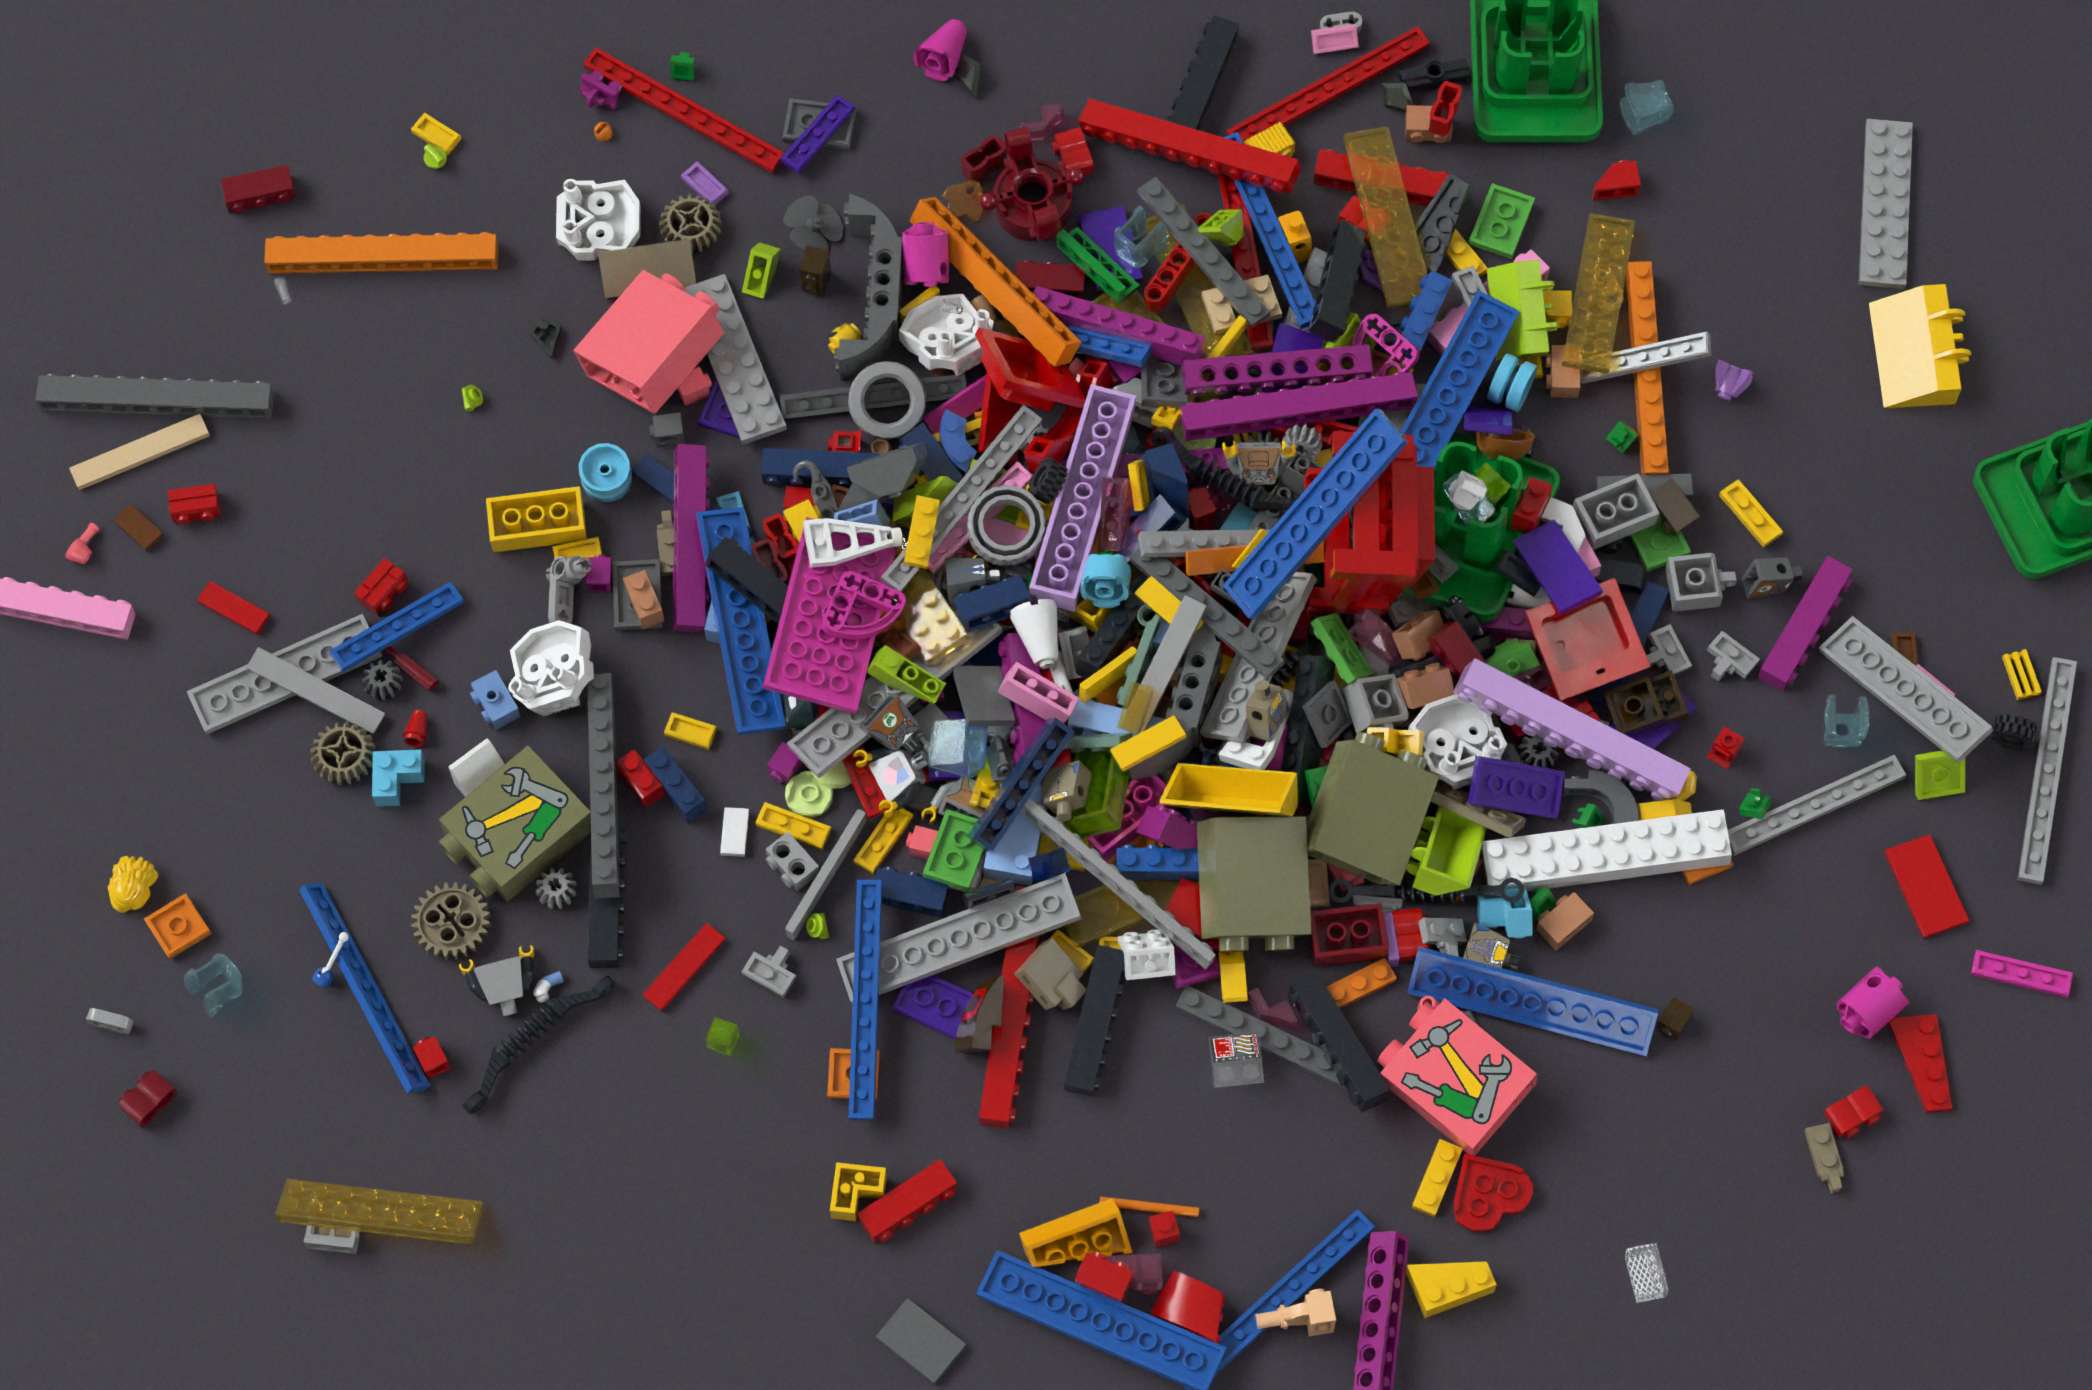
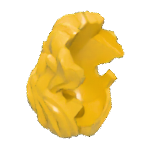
(131, 883)

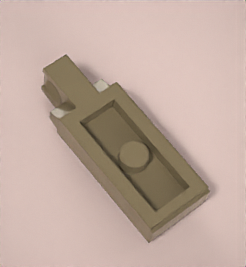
(665, 538)
(1825, 1155)

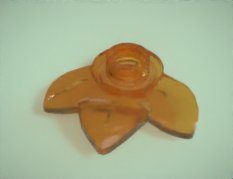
(964, 203)

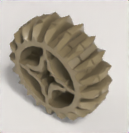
(687, 212)
(324, 749)

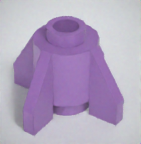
(1731, 380)

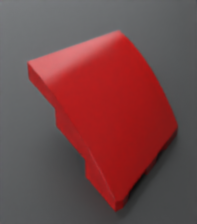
(1186, 910)
(1191, 1306)

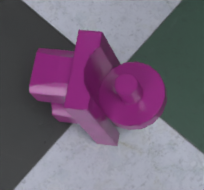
(598, 92)

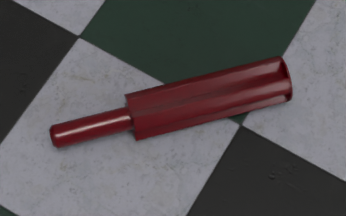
(413, 669)

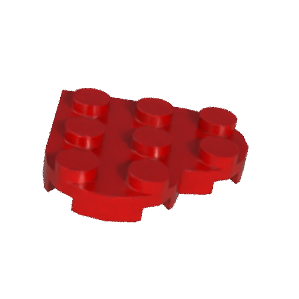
(1488, 1191)

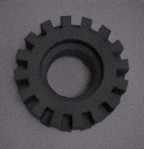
(1047, 480)
(2014, 731)

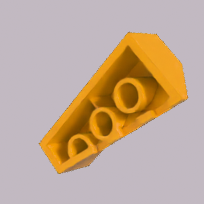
(1071, 1236)

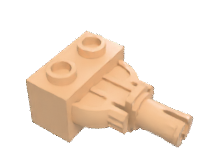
(1315, 1312)

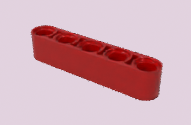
(1172, 271)

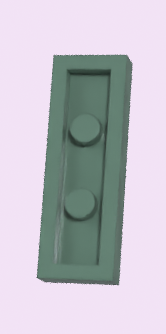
(1096, 742)

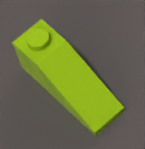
(1224, 227)

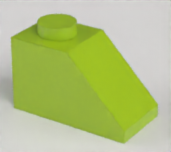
(760, 269)

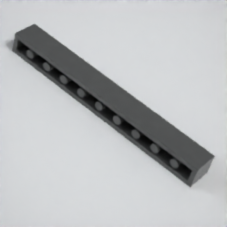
(155, 396)
(603, 787)

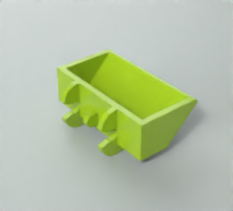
(1522, 288)
(1446, 853)

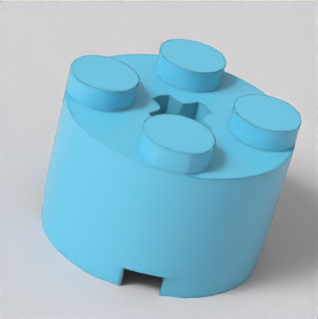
(1105, 580)

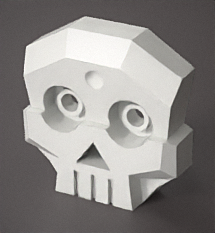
(617, 219)
(945, 337)
(556, 682)
(1450, 723)

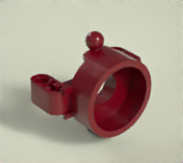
(1031, 219)

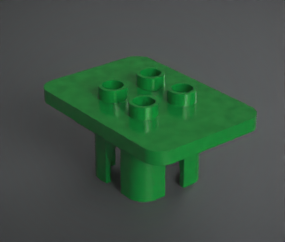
(1536, 70)
(2042, 500)
(1478, 545)

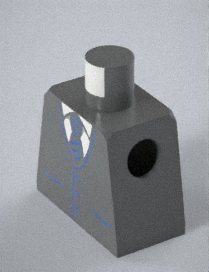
(967, 576)

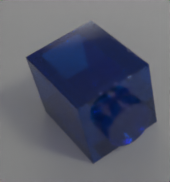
(1049, 864)

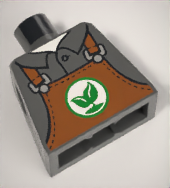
(1769, 577)
(892, 725)

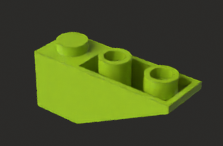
(904, 504)
(904, 675)

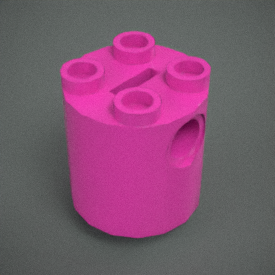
(925, 255)
(1871, 1004)

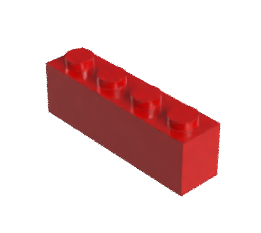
(908, 1201)

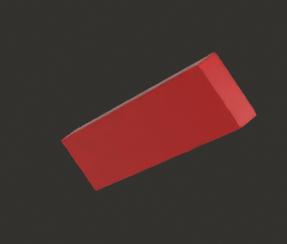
(684, 967)

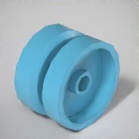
(1512, 382)
(601, 485)

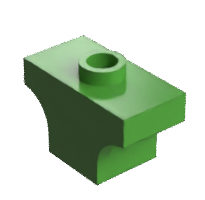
(1513, 657)

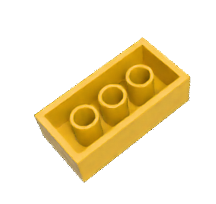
(536, 519)

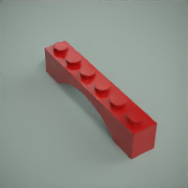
(1061, 437)

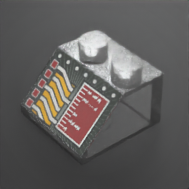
(1236, 1060)

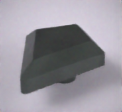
(970, 74)
(1397, 95)
(546, 334)

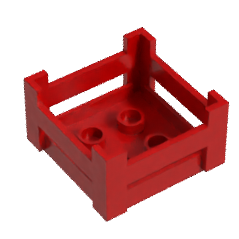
(1389, 538)

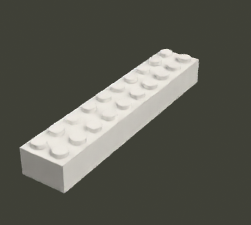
(1609, 851)

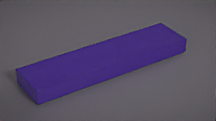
(817, 134)

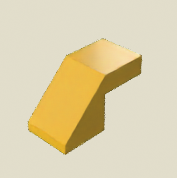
(1399, 740)
(1663, 809)
(1233, 977)

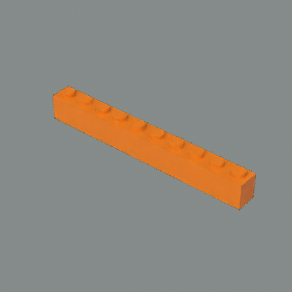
(381, 253)
(1000, 285)
(1647, 382)

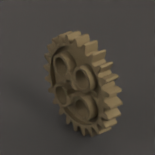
(433, 933)

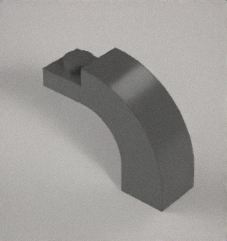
(1606, 789)

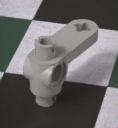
(562, 577)

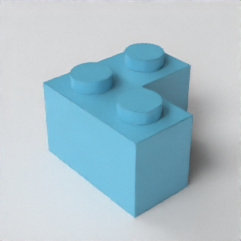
(391, 770)
(1515, 916)

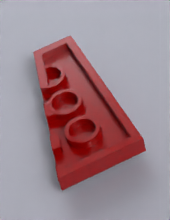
(1923, 1055)

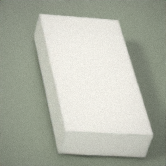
(734, 832)

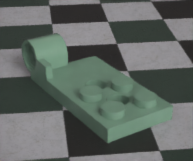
(1145, 653)

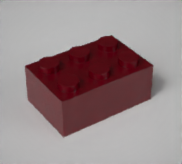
(1348, 935)

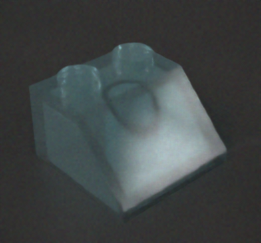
(958, 747)

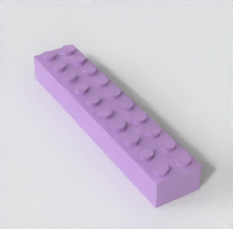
(1078, 506)
(1571, 730)

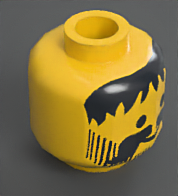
(843, 331)

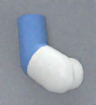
(544, 984)

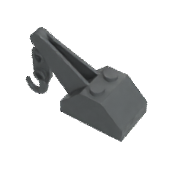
(871, 479)

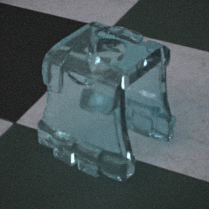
(1646, 105)
(1135, 227)
(1856, 724)
(198, 978)

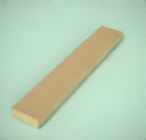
(139, 451)

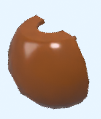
(1510, 446)

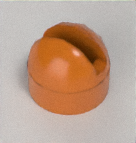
(606, 132)

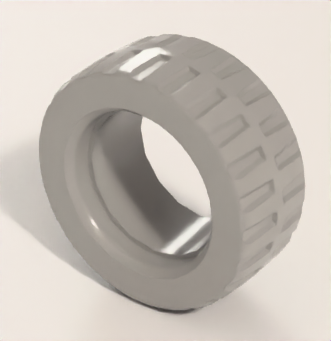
(912, 384)
(1012, 554)

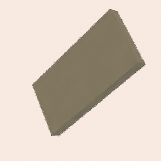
(623, 265)
(1456, 800)

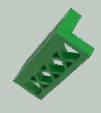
(1096, 269)

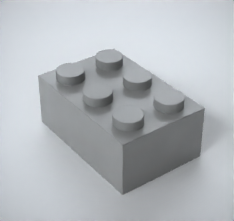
(1616, 511)

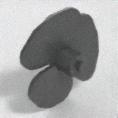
(811, 221)

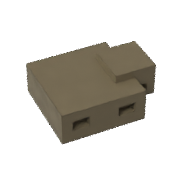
(1051, 976)

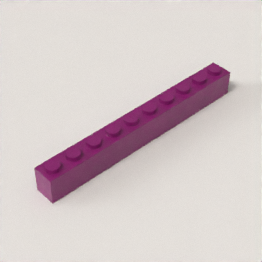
(1298, 406)

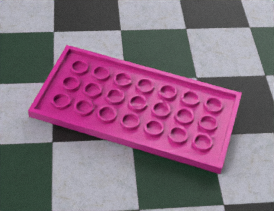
(804, 657)

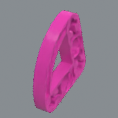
(1396, 350)
(850, 594)

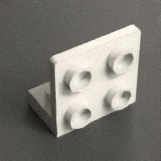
(1147, 955)

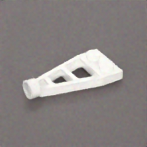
(820, 547)
(1251, 755)

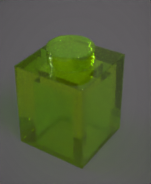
(1494, 482)
(722, 1036)

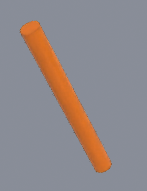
(1154, 1207)

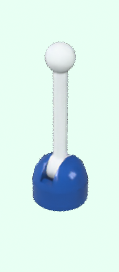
(324, 976)

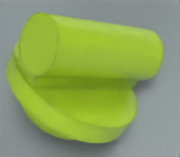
(434, 156)
(472, 397)
(817, 926)

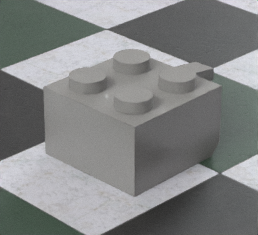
(1696, 581)
(1375, 703)

